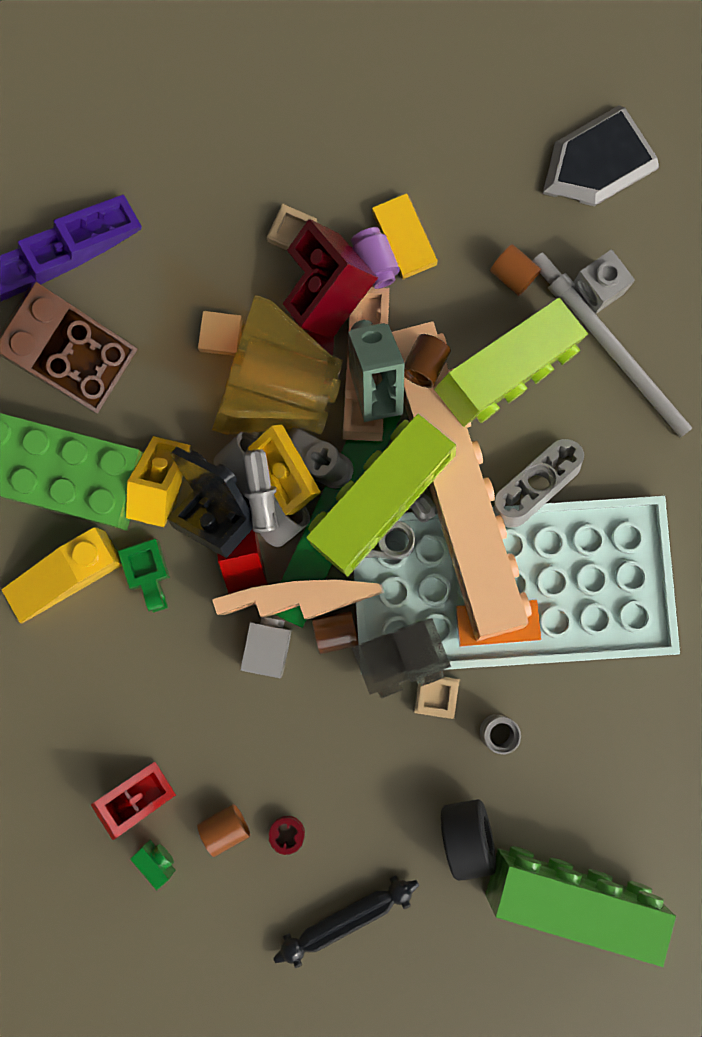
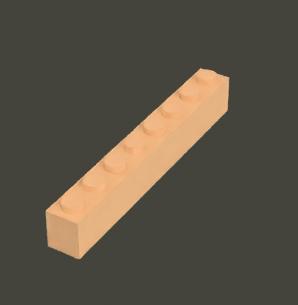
(466, 512)

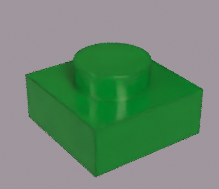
(154, 863)

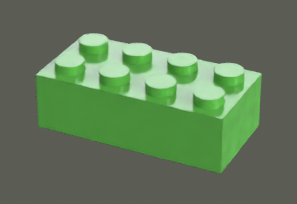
(65, 471)
(580, 906)

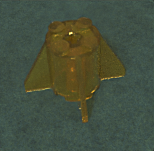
(277, 376)

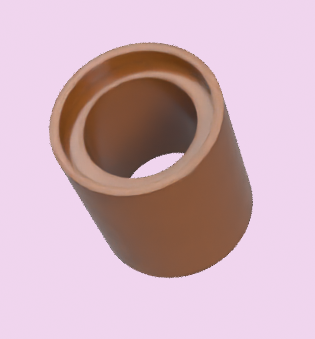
(515, 269)
(223, 830)

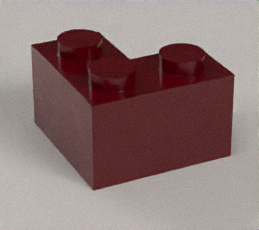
(332, 280)

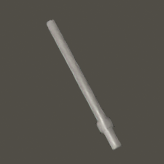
(562, 287)

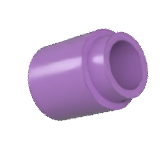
(377, 254)

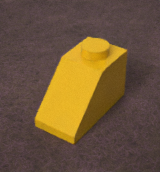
(155, 483)

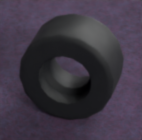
(468, 840)

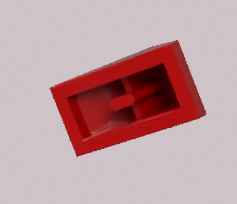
(244, 565)
(133, 800)

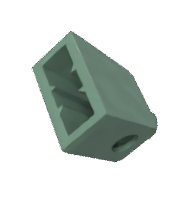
(371, 352)

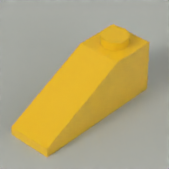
(62, 574)

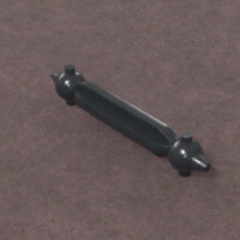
(346, 921)

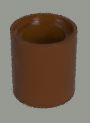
(426, 360)
(335, 632)

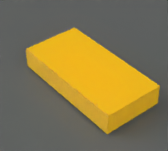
(405, 235)

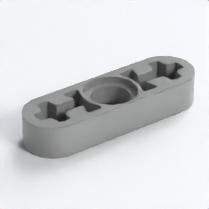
(544, 467)

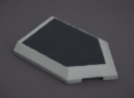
(600, 159)

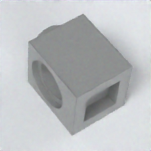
(603, 281)
(266, 648)

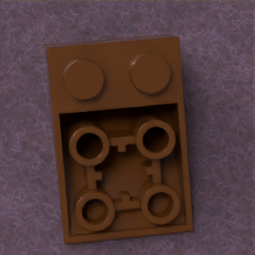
(64, 347)

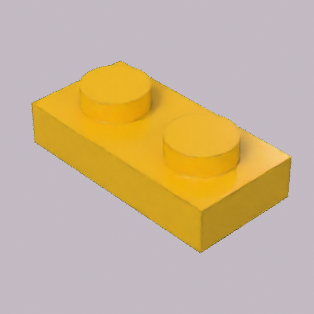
(286, 470)

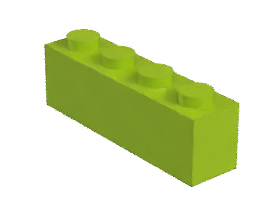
(510, 362)
(381, 494)

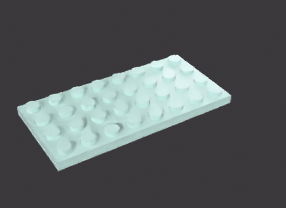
(589, 564)

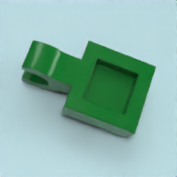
(144, 568)

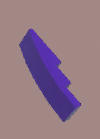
(67, 245)

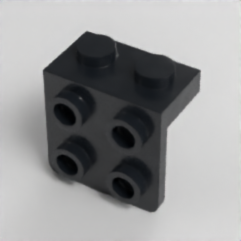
(216, 509)

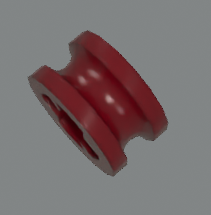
(298, 837)

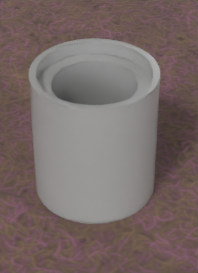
(512, 742)

